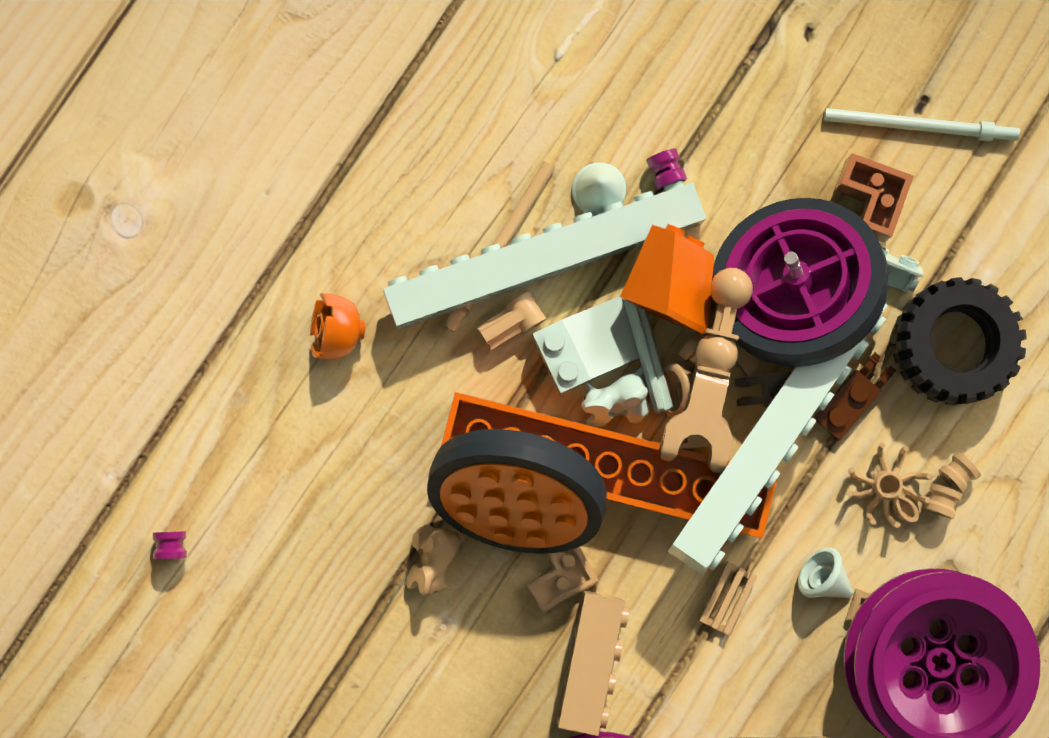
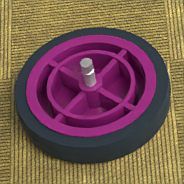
(813, 280)

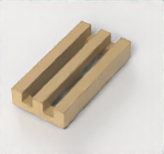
(740, 572)

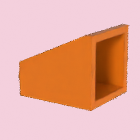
(672, 278)

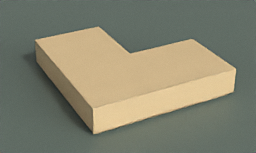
(568, 578)

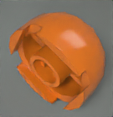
(336, 327)

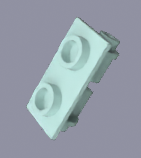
(902, 271)

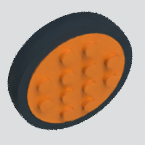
(517, 491)

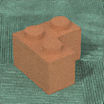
(881, 190)

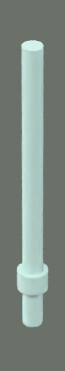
(983, 131)

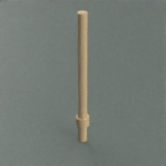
(509, 229)

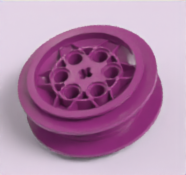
(1000, 656)

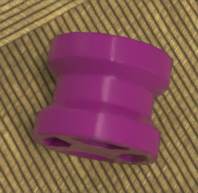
(169, 545)

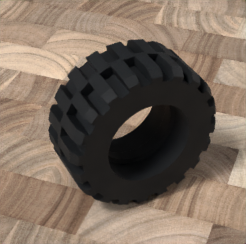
(1000, 333)

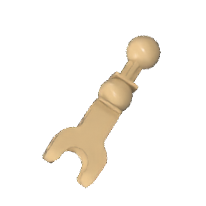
(715, 358)

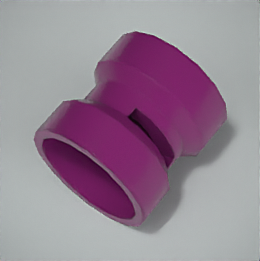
(666, 168)

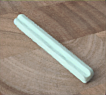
(649, 358)

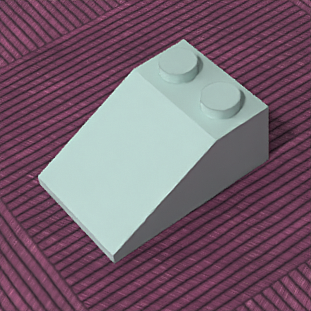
(587, 345)

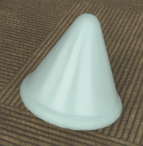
(598, 187)
(824, 575)

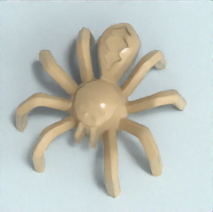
(888, 486)

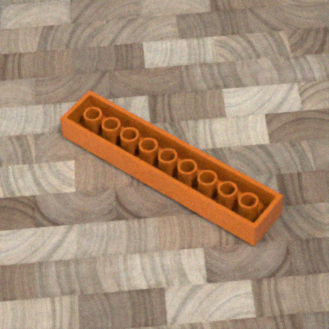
(626, 463)

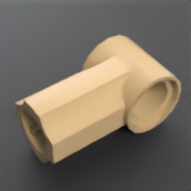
(517, 317)

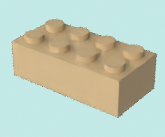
(591, 662)

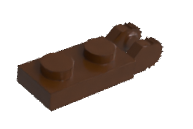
(853, 399)

